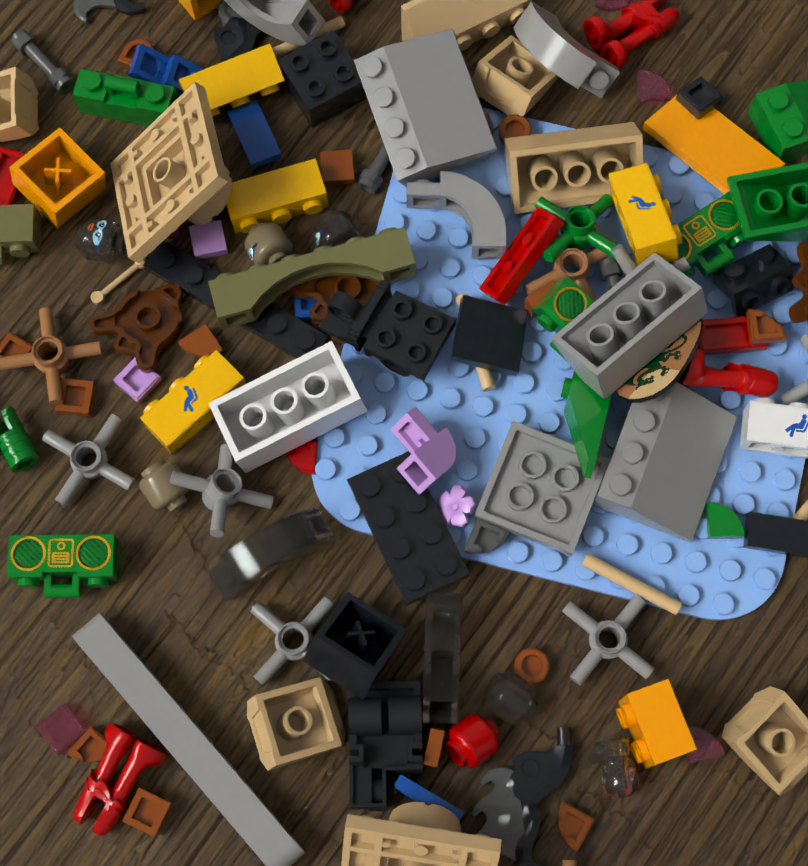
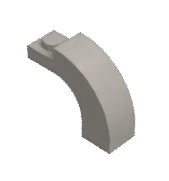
(286, 20)
(561, 53)
(471, 203)

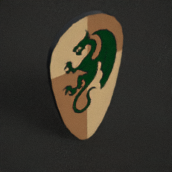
(664, 369)

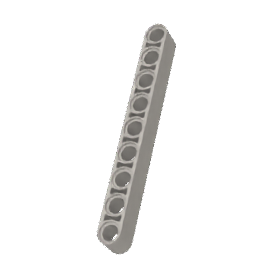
(188, 744)

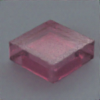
(61, 729)

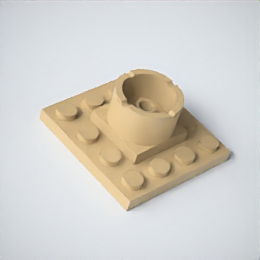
(171, 174)
(415, 837)

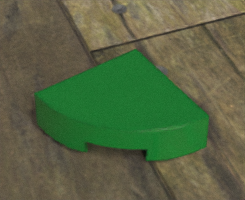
(722, 522)

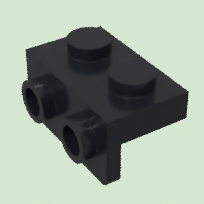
(755, 279)

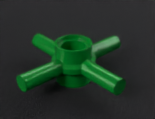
(578, 227)

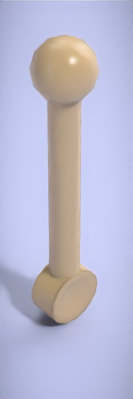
(98, 297)

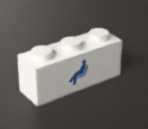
(775, 428)

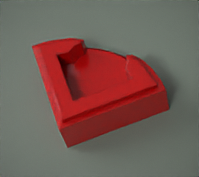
(305, 457)

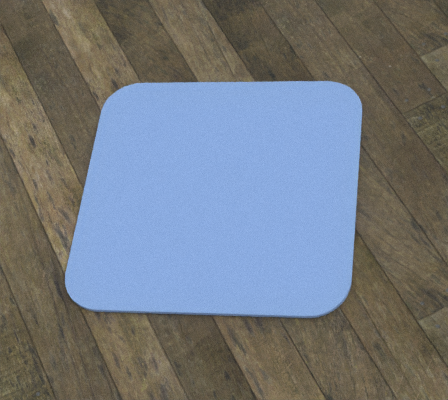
(708, 575)

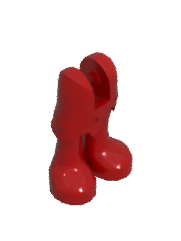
(638, 16)
(734, 377)
(99, 783)

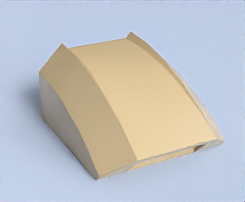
(512, 78)
(17, 105)
(295, 722)
(771, 738)

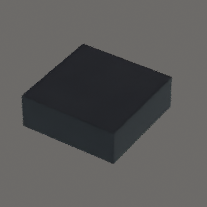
(699, 97)

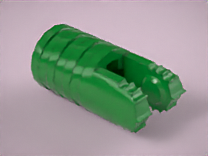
(16, 443)

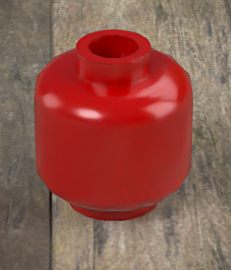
(472, 741)

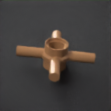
(575, 257)
(55, 366)

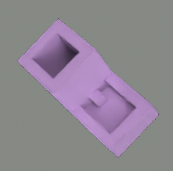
(430, 451)

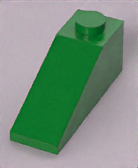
(586, 419)

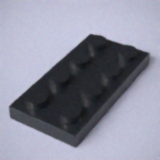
(407, 531)

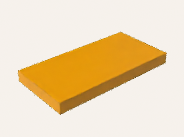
(709, 145)

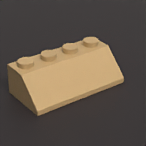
(467, 18)
(569, 164)

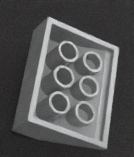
(425, 106)
(666, 461)

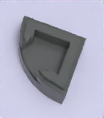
(485, 537)

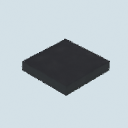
(489, 335)

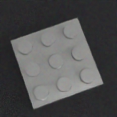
(540, 489)

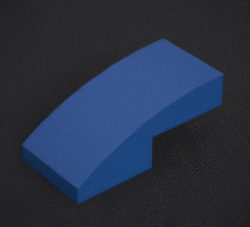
(159, 68)
(254, 134)

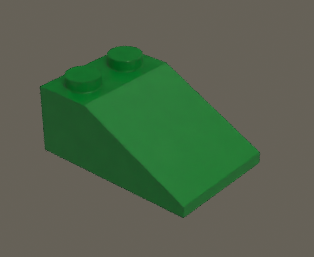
(783, 119)
(772, 203)

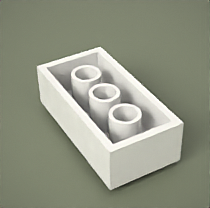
(287, 407)

